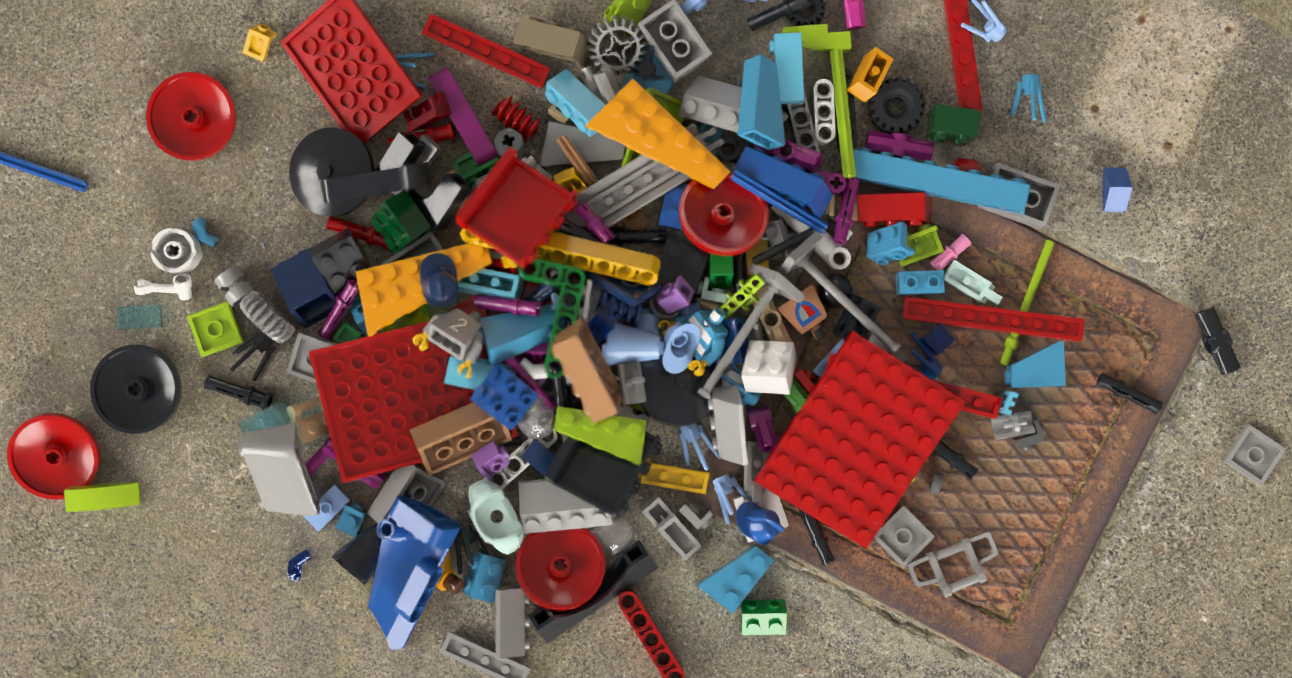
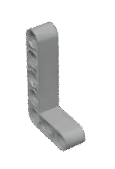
(799, 129)

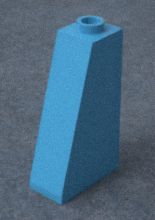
(761, 104)
(513, 334)

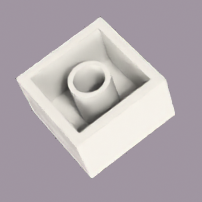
(769, 367)

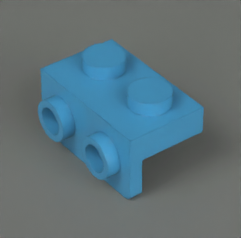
(888, 244)
(484, 576)

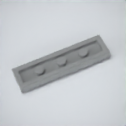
(482, 658)

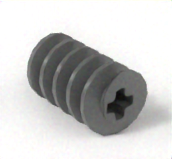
(510, 138)

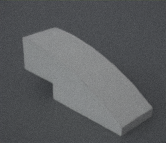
(670, 526)

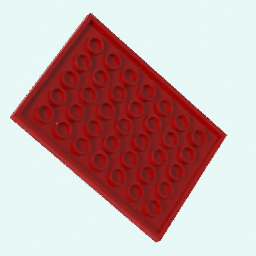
(379, 392)
(859, 439)

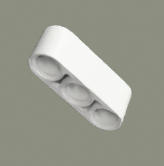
(827, 102)

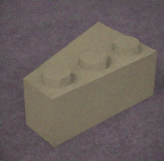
(553, 41)

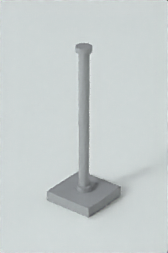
(800, 258)
(776, 285)

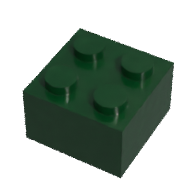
(952, 124)
(399, 221)

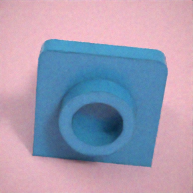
(351, 518)

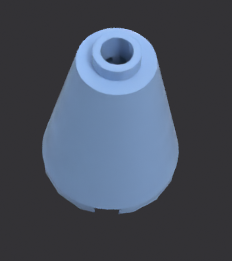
(631, 345)

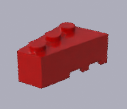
(894, 208)

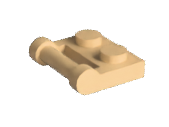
(312, 426)

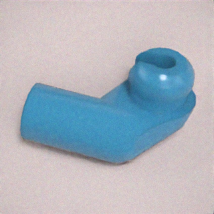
(198, 227)

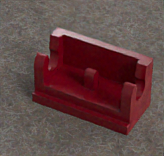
(428, 112)

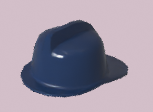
(439, 280)

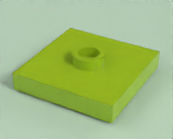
(215, 329)

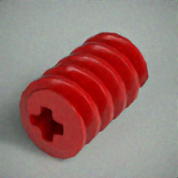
(516, 118)

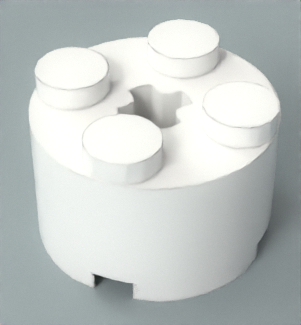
(164, 249)

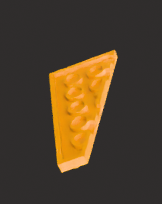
(649, 129)
(397, 289)

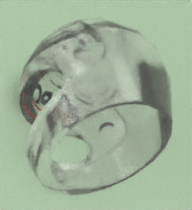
(537, 421)
(615, 537)

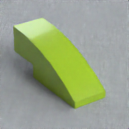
(817, 38)
(102, 496)

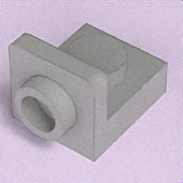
(691, 514)

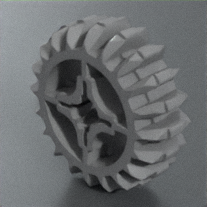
(624, 41)
(267, 317)

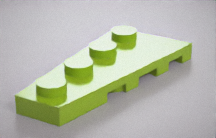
(613, 434)

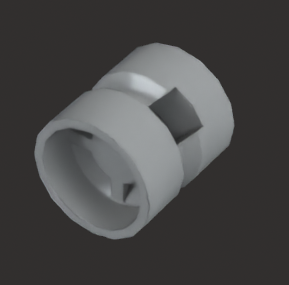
(234, 285)

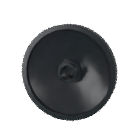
(325, 156)
(135, 389)
(675, 397)

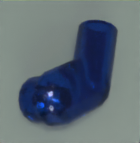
(295, 565)

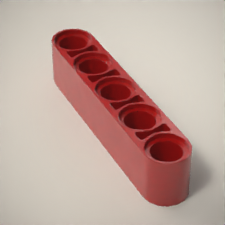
(646, 628)

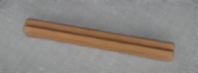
(580, 165)

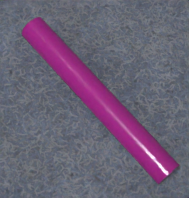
(529, 381)

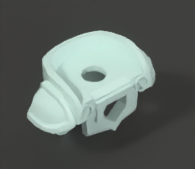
(484, 499)

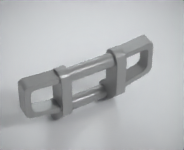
(965, 545)

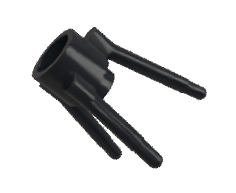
(647, 69)
(260, 342)
(464, 538)

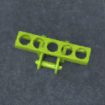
(750, 288)

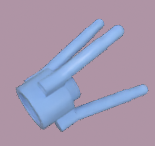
(993, 28)
(692, 433)
(723, 487)

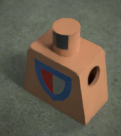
(805, 315)

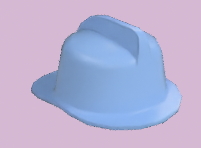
(680, 347)

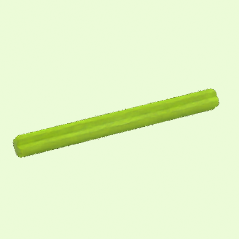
(842, 113)

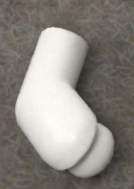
(535, 371)

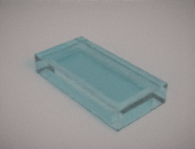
(139, 317)

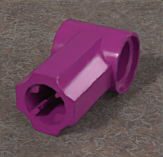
(761, 422)

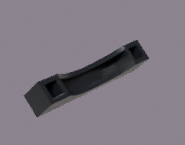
(629, 568)

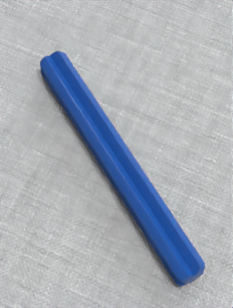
(43, 172)
(779, 201)

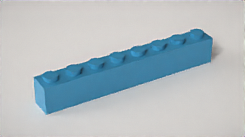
(941, 182)

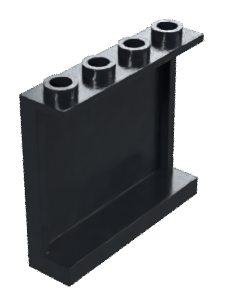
(599, 475)

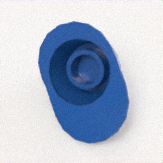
(757, 522)

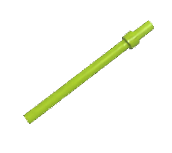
(1012, 342)

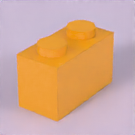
(870, 74)

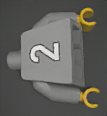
(456, 334)

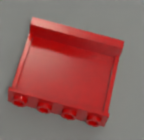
(516, 209)

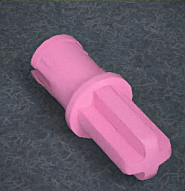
(951, 252)

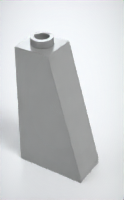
(593, 149)

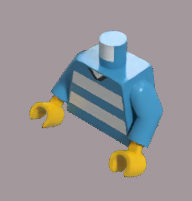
(712, 336)

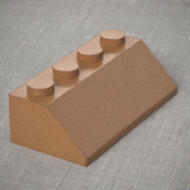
(587, 371)
(457, 437)

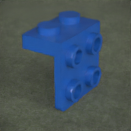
(504, 396)

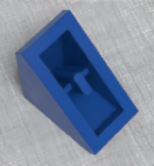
(1116, 189)

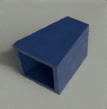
(304, 288)

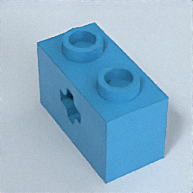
(920, 282)

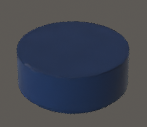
(694, 306)

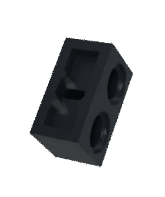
(848, 322)

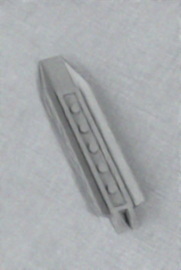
(633, 186)

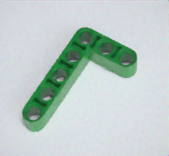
(562, 310)

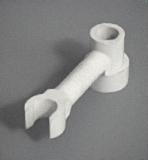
(182, 286)

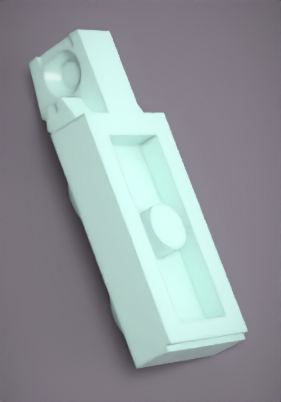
(971, 283)

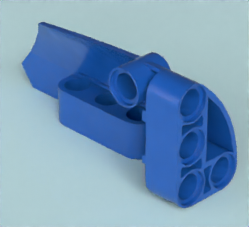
(408, 565)

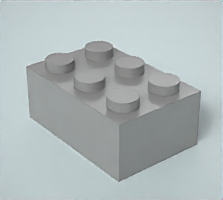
(1040, 199)

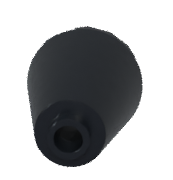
(360, 554)

